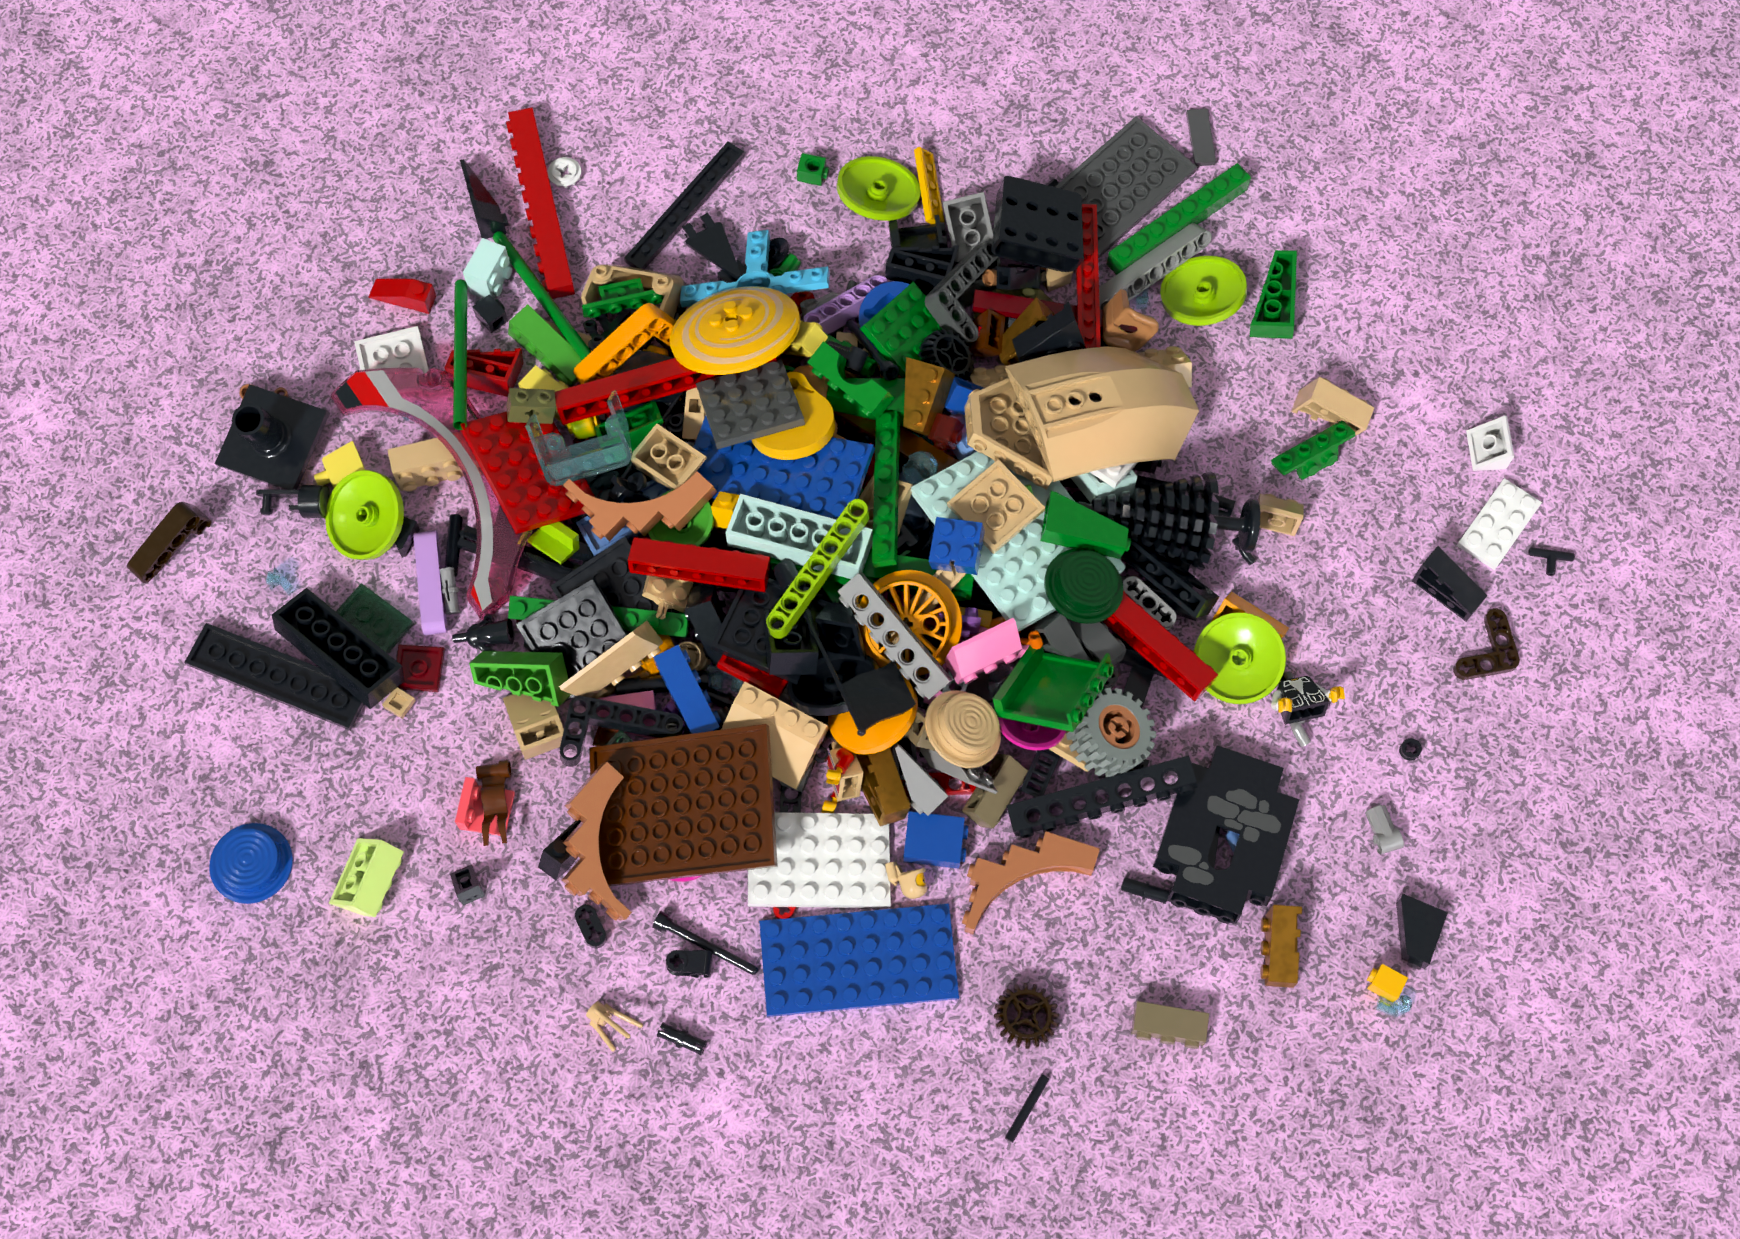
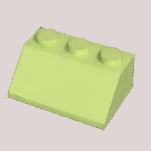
(367, 877)

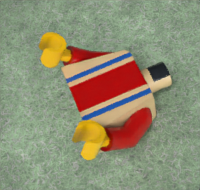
(844, 775)

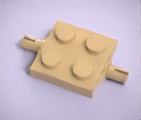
(667, 593)

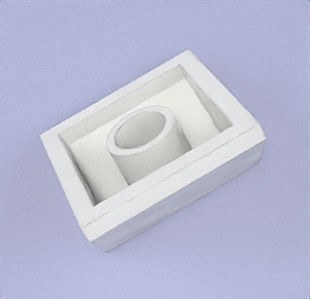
(1490, 445)

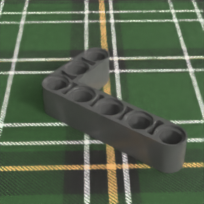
(943, 298)

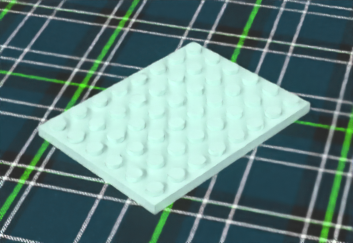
(1017, 570)

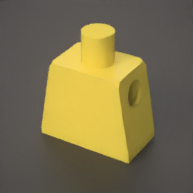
(339, 465)

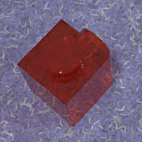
(946, 432)

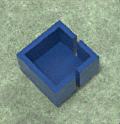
(955, 542)

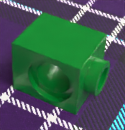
(811, 162)

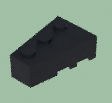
(921, 266)

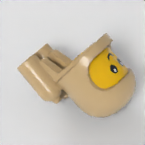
(911, 882)

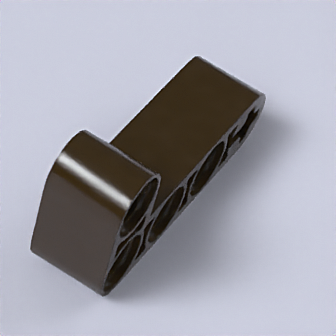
(166, 540)

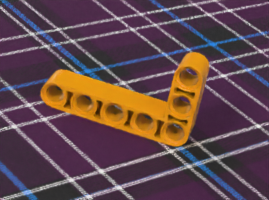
(624, 342)

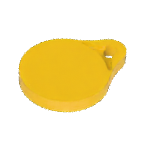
(805, 439)

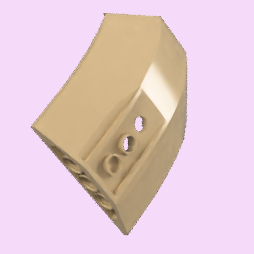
(1140, 417)

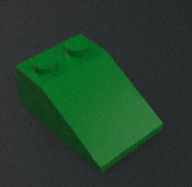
(640, 423)

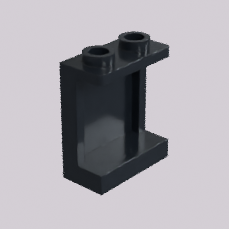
(918, 236)

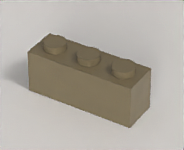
(986, 807)
(1169, 1024)

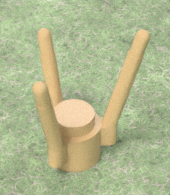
(600, 1015)

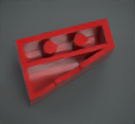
(491, 371)

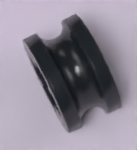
(1412, 743)

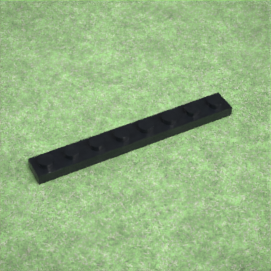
(684, 206)

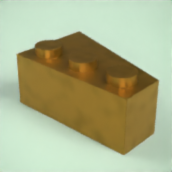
(1033, 315)
(1280, 946)

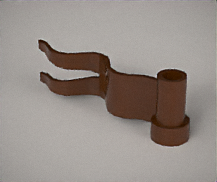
(493, 796)

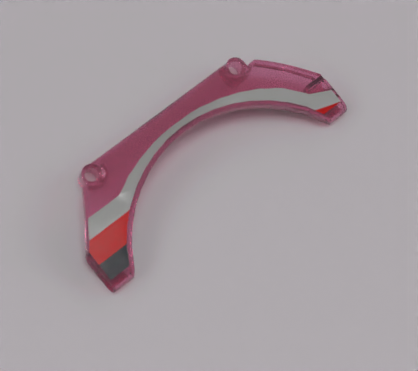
(430, 404)

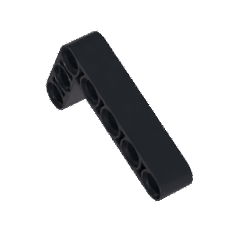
(612, 721)

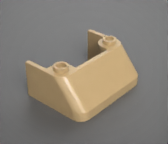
(659, 282)

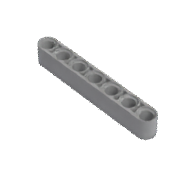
(1156, 263)

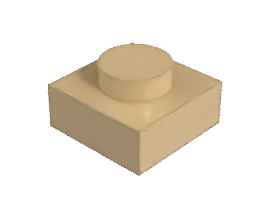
(399, 702)

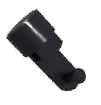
(311, 500)

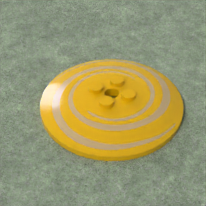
(735, 330)

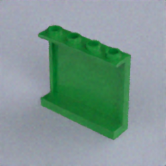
(1051, 689)

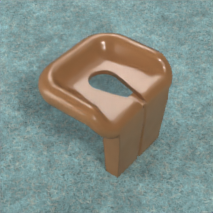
(1119, 312)

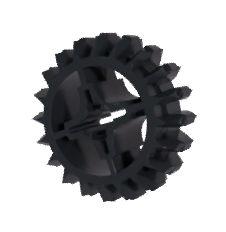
(952, 353)

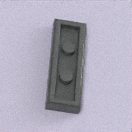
(1201, 137)

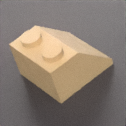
(1280, 514)

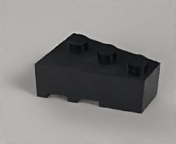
(1053, 336)
(1449, 584)
(707, 616)

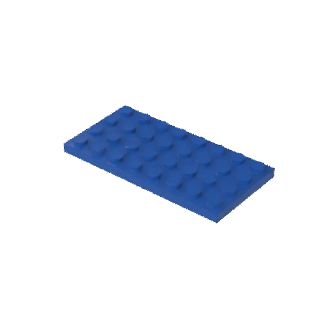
(813, 484)
(858, 960)

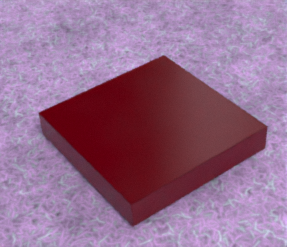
(421, 667)

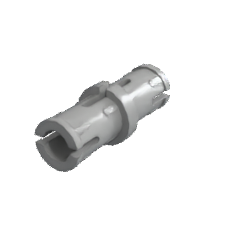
(449, 590)

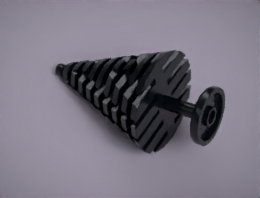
(1180, 518)

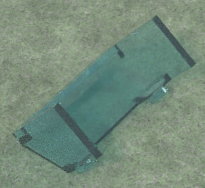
(587, 457)

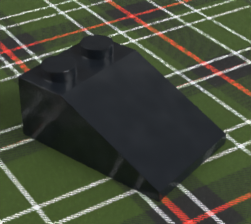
(795, 652)

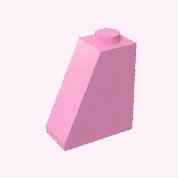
(640, 699)

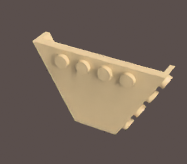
(1002, 432)

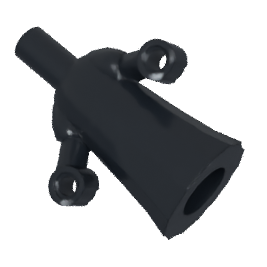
(487, 633)

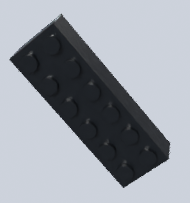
(338, 648)

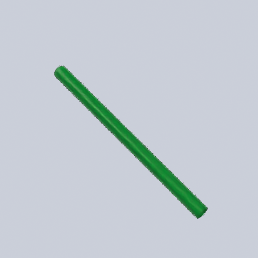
(543, 296)
(460, 354)

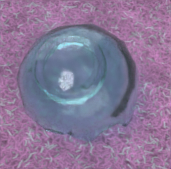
(919, 467)

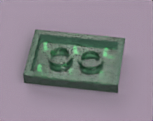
(375, 618)

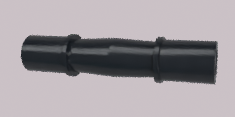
(654, 683)

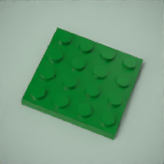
(901, 327)

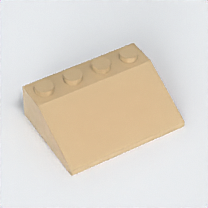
(614, 662)
(792, 733)

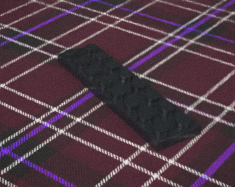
(273, 675)

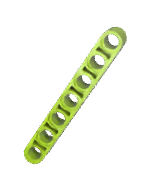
(817, 579)

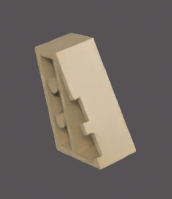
(1333, 404)

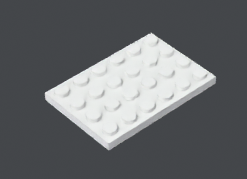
(825, 863)

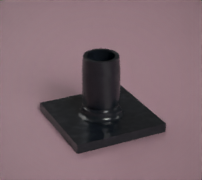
(272, 438)

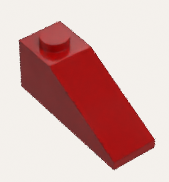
(404, 293)

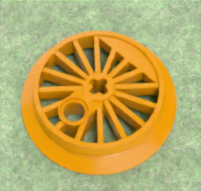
(948, 604)

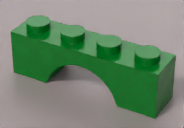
(869, 395)

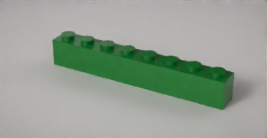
(1191, 210)

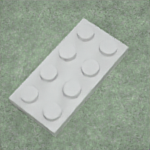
(1499, 524)

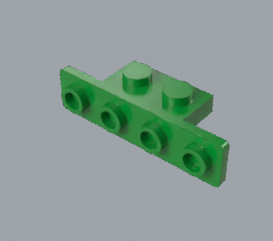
(620, 296)
(1315, 452)

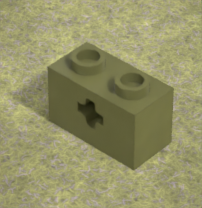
(528, 402)

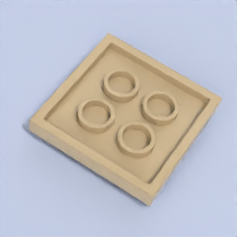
(998, 503)

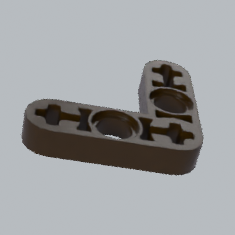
(1496, 657)

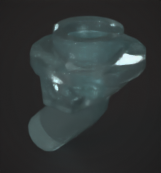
(275, 579)

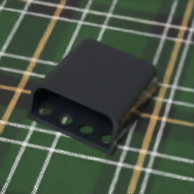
(1038, 225)

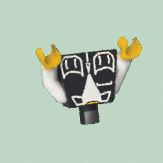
(1302, 698)

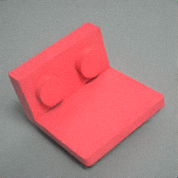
(470, 808)

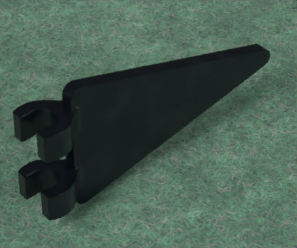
(712, 245)

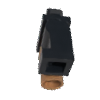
(1014, 277)

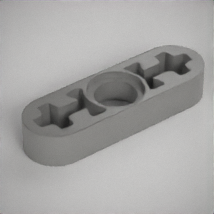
(1141, 586)

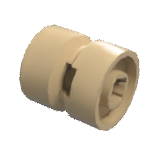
(696, 653)

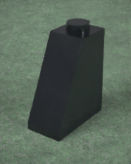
(1418, 930)

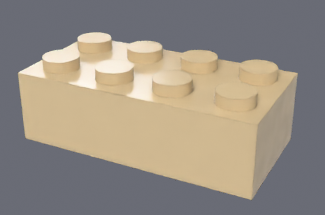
(423, 464)

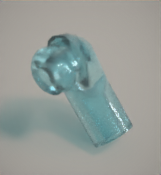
(1396, 1008)

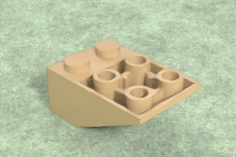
(534, 724)

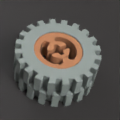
(1098, 742)

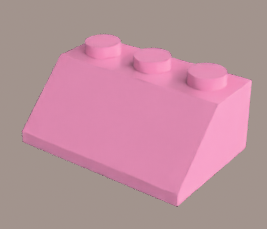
(984, 652)

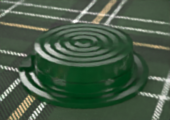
(1083, 586)

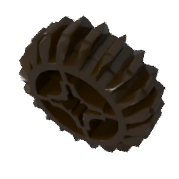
(1020, 1006)

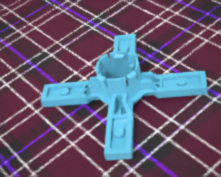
(757, 275)

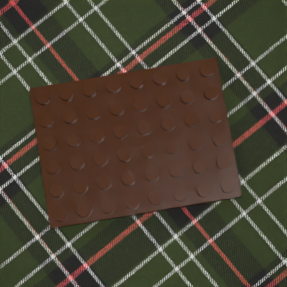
(688, 806)

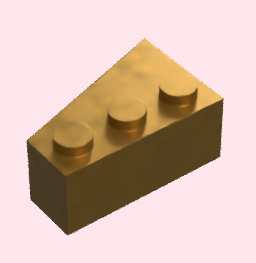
(925, 394)
(883, 787)

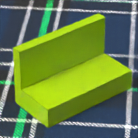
(555, 541)

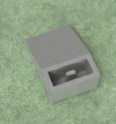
(972, 776)

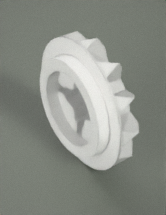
(560, 165)

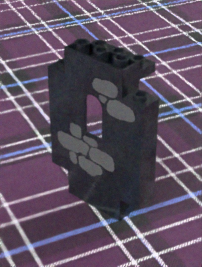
(1239, 797)

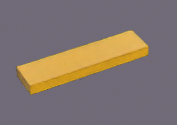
(928, 185)

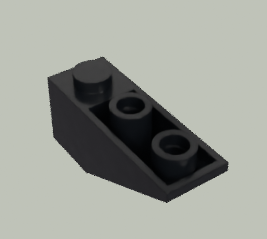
(555, 858)

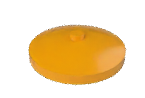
(878, 736)

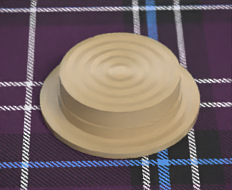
(963, 728)

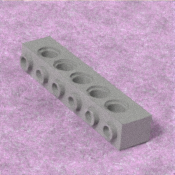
(849, 597)

